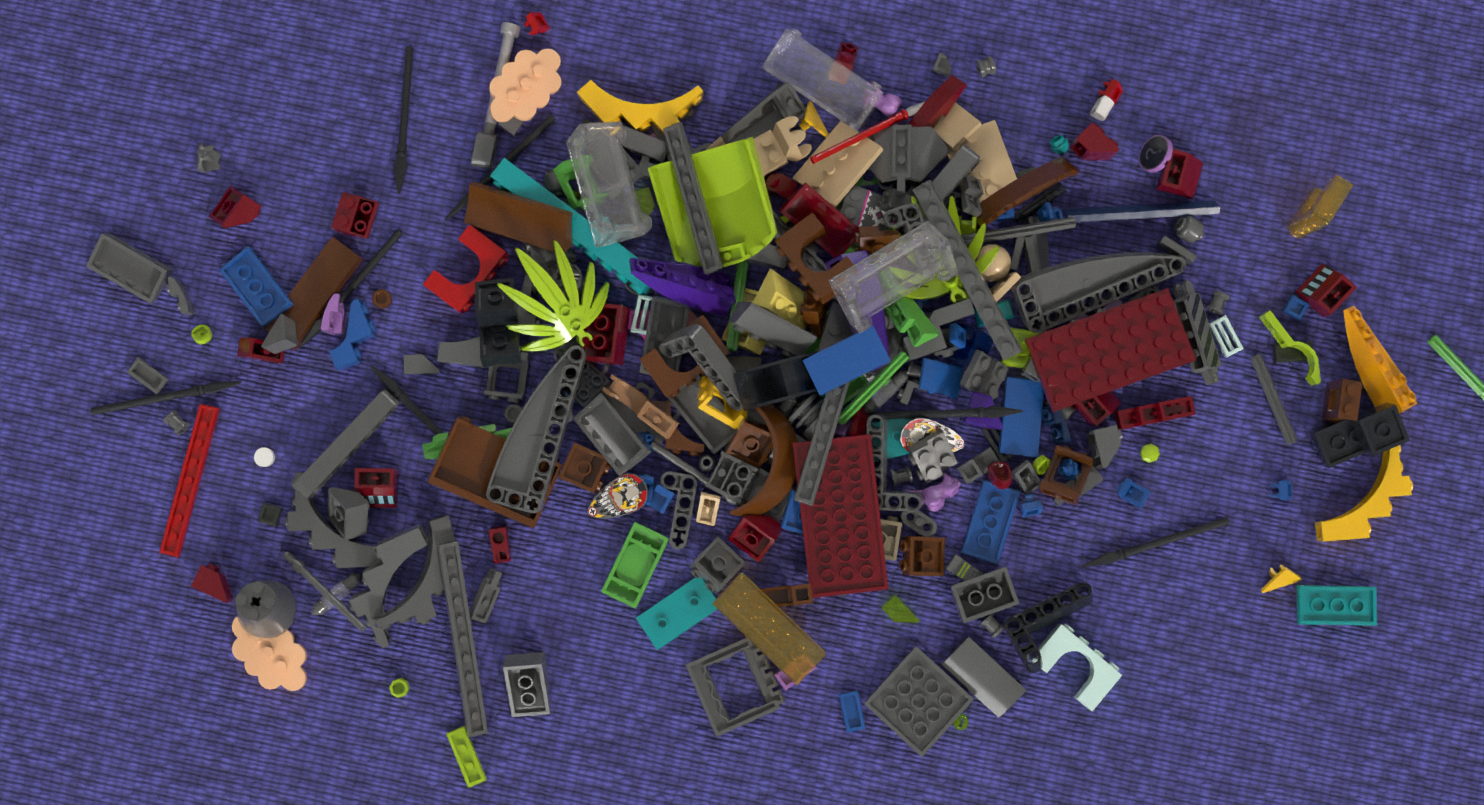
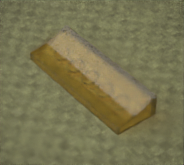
(769, 628)

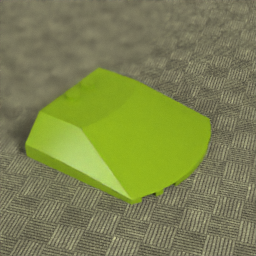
(734, 201)

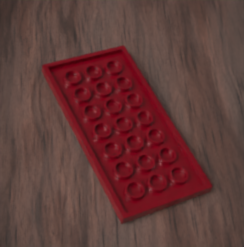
(1110, 350)
(844, 523)

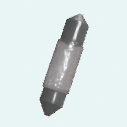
(886, 391)
(340, 590)

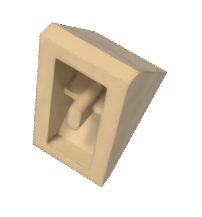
(708, 509)

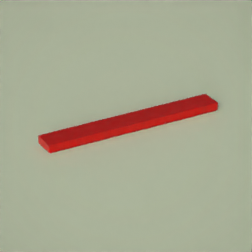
(189, 480)

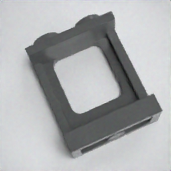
(492, 376)

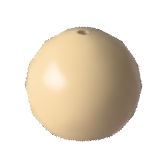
(999, 267)

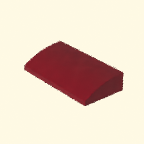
(838, 228)

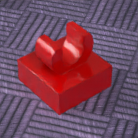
(537, 22)
(1113, 90)

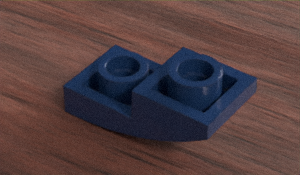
(1059, 428)

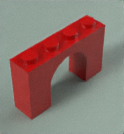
(490, 257)

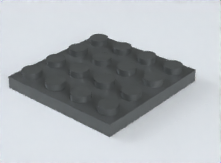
(918, 701)

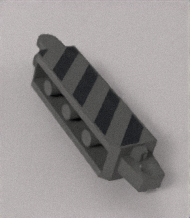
(1198, 331)

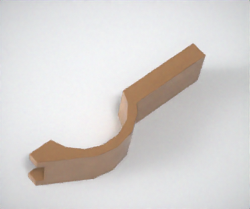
(642, 406)

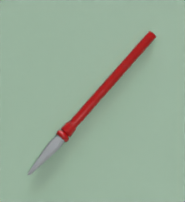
(896, 118)

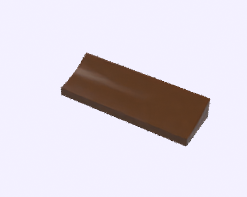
(518, 217)
(316, 287)

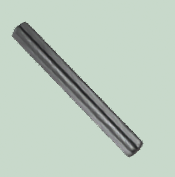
(1273, 399)

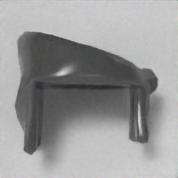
(207, 158)

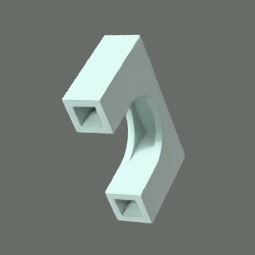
(1102, 674)

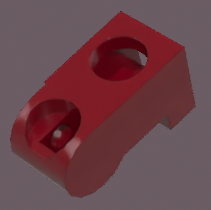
(500, 544)

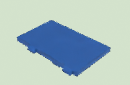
(940, 378)

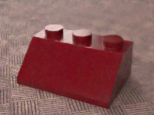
(608, 335)

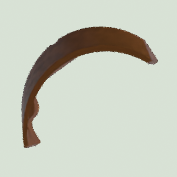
(1024, 189)
(783, 465)

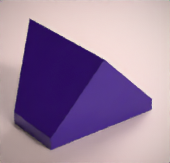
(982, 400)

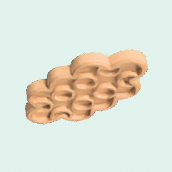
(525, 85)
(273, 660)

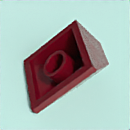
(234, 209)
(756, 535)

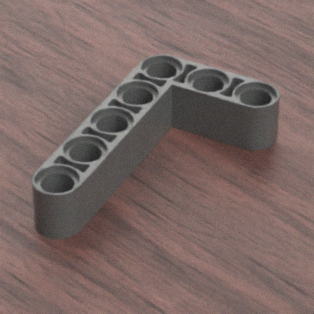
(708, 356)
(881, 471)

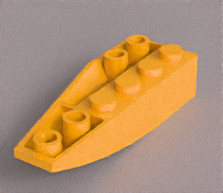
(1374, 365)

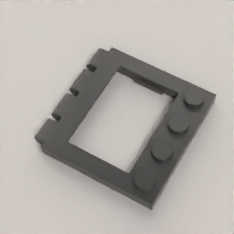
(710, 697)

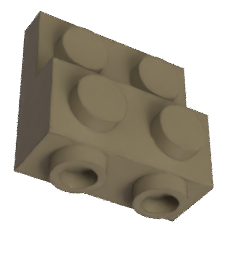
(891, 535)

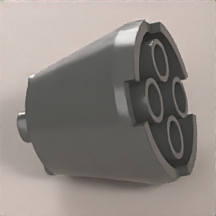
(269, 616)

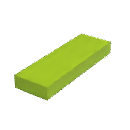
(466, 756)

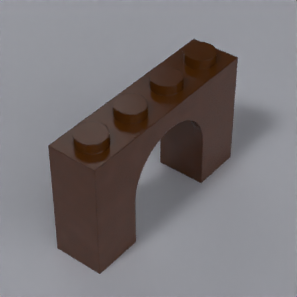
(793, 245)
(670, 380)

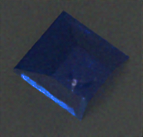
(975, 340)

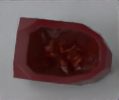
(999, 474)

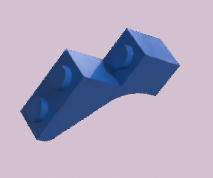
(358, 330)

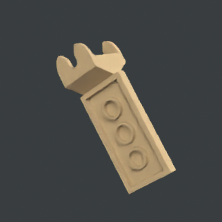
(779, 146)

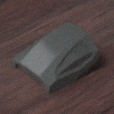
(733, 478)

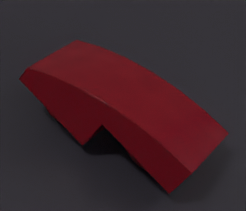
(859, 423)

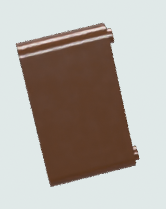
(468, 464)

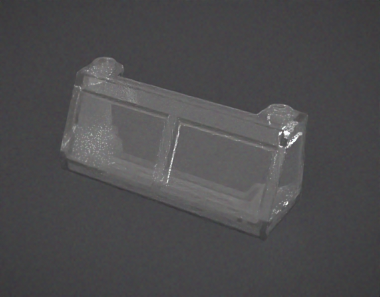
(823, 79)
(606, 183)
(893, 274)

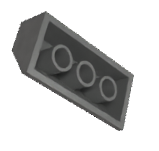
(771, 329)

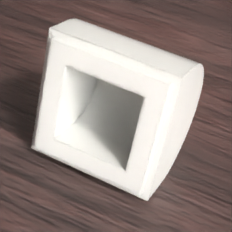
(1102, 108)

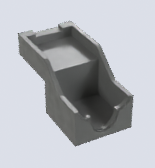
(938, 318)

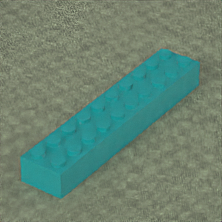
(611, 257)

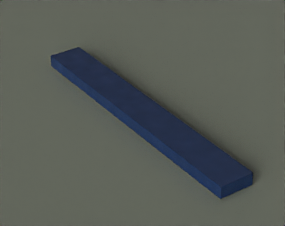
(1143, 211)

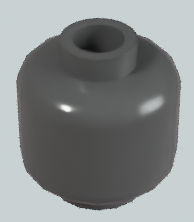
(552, 183)
(1189, 229)

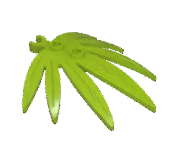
(937, 288)
(568, 316)

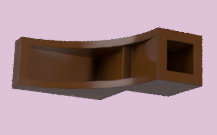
(677, 441)
(790, 594)

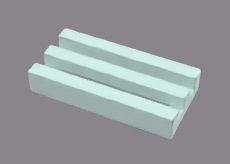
(636, 314)
(1239, 347)

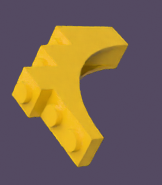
(638, 116)
(1375, 504)

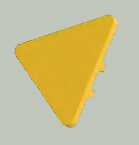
(813, 119)
(1280, 579)

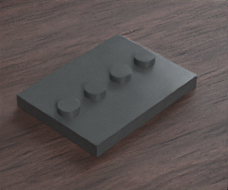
(838, 329)

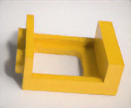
(730, 416)

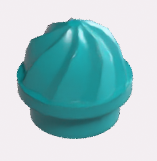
(1059, 144)

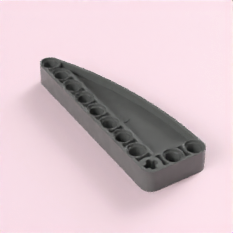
(1075, 280)
(525, 446)

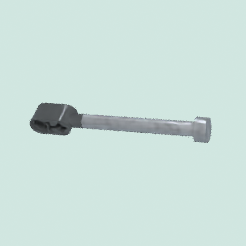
(487, 141)

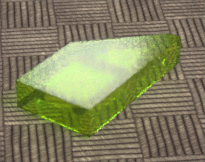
(645, 200)
(898, 611)

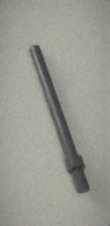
(688, 468)
(299, 567)

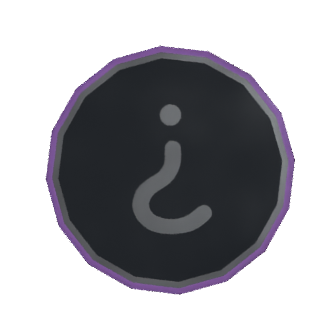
(1155, 153)

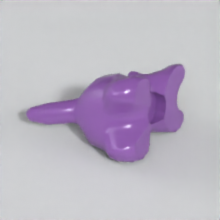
(889, 105)
(935, 495)

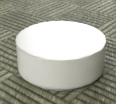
(264, 457)

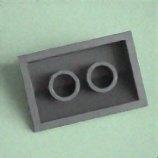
(984, 595)

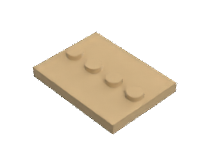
(994, 165)
(839, 172)

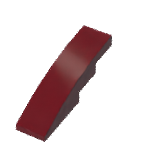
(938, 103)
(1154, 413)

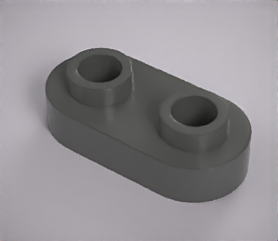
(918, 522)

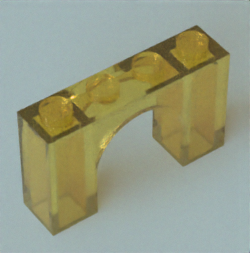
(1319, 207)

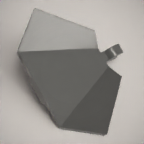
(907, 154)

